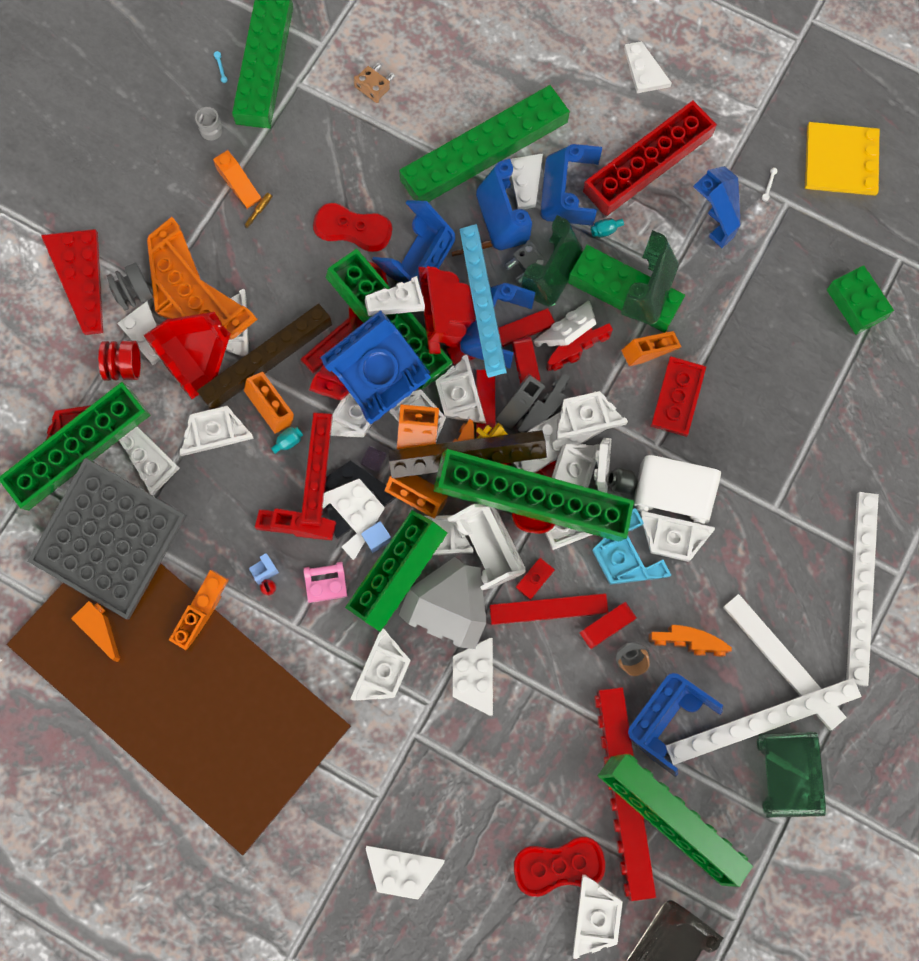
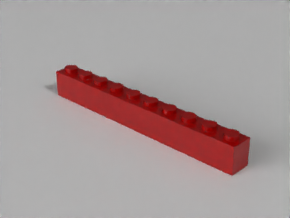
(628, 822)

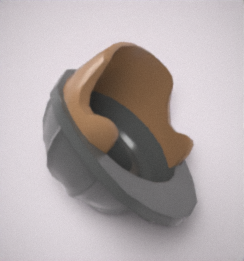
(633, 658)

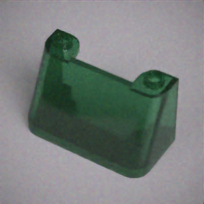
(552, 279)
(647, 301)
(793, 775)

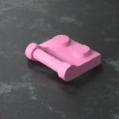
(327, 588)

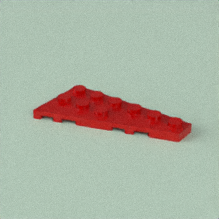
(78, 267)

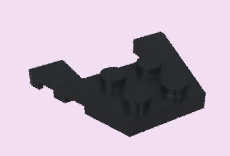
(346, 474)

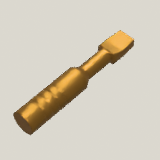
(259, 208)

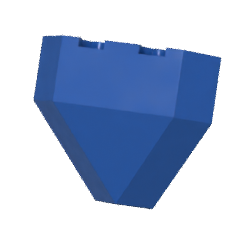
(722, 191)

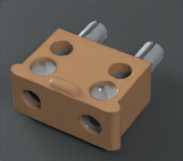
(372, 83)

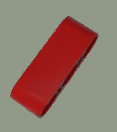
(525, 358)
(608, 625)

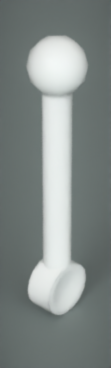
(765, 197)

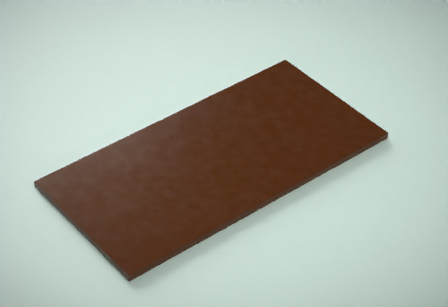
(206, 721)

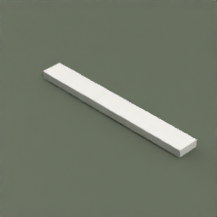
(779, 656)

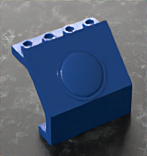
(376, 366)

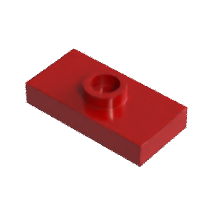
(535, 578)

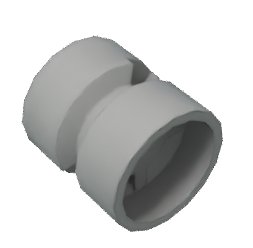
(208, 123)

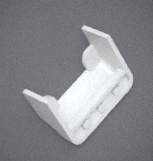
(491, 544)

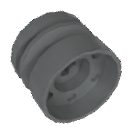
(129, 286)

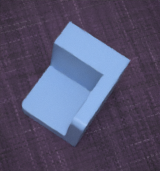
(376, 537)
(263, 569)

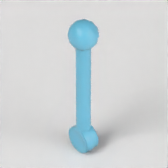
(217, 55)

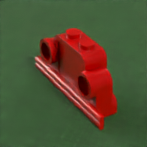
(447, 307)

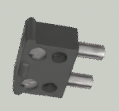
(530, 256)

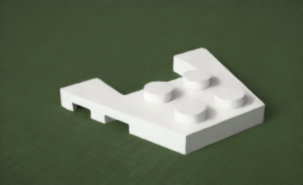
(358, 509)

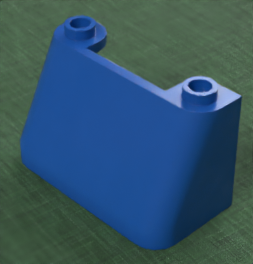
(504, 226)

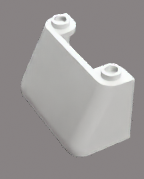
(676, 488)

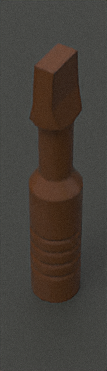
(486, 244)

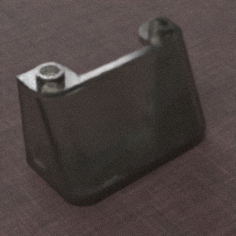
(675, 936)

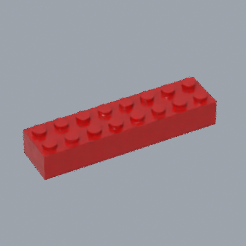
(649, 158)

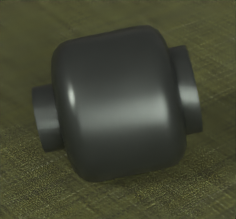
(622, 481)

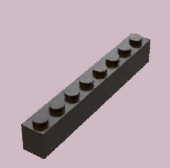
(265, 356)
(497, 449)

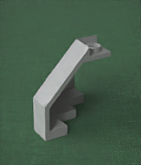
(448, 604)

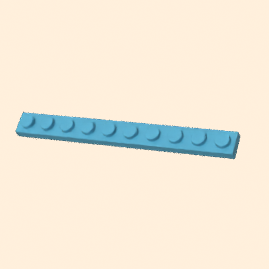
(483, 301)

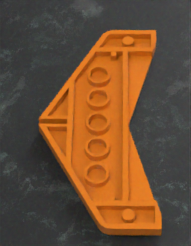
(179, 288)

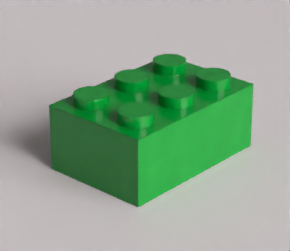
(860, 299)

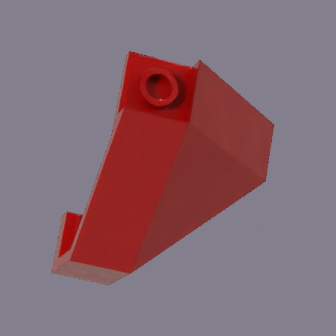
(191, 348)

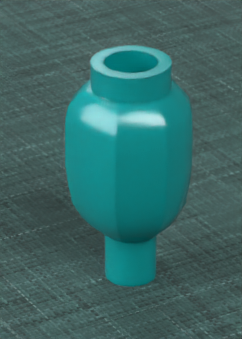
(606, 227)
(287, 439)

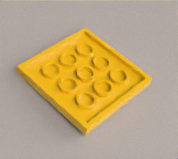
(842, 158)

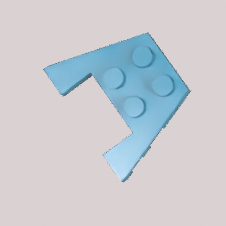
(621, 561)

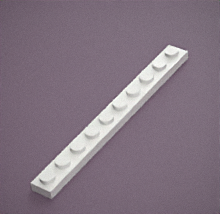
(862, 588)
(763, 721)

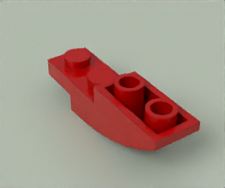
(573, 351)
(290, 522)

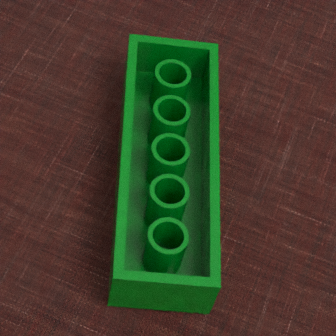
(611, 280)
(396, 570)

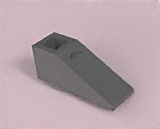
(520, 401)

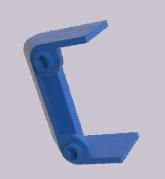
(554, 198)
(429, 248)
(505, 292)
(659, 711)

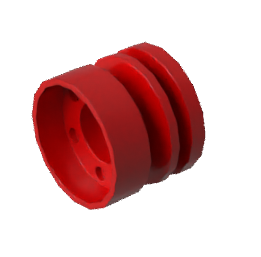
(119, 360)

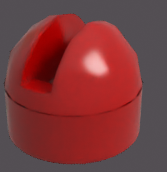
(272, 586)

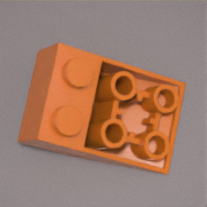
(417, 426)

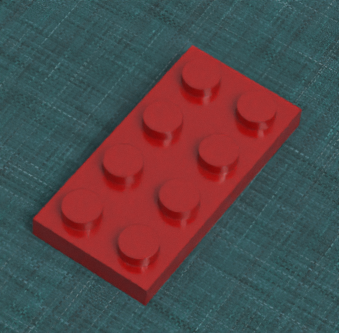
(678, 396)

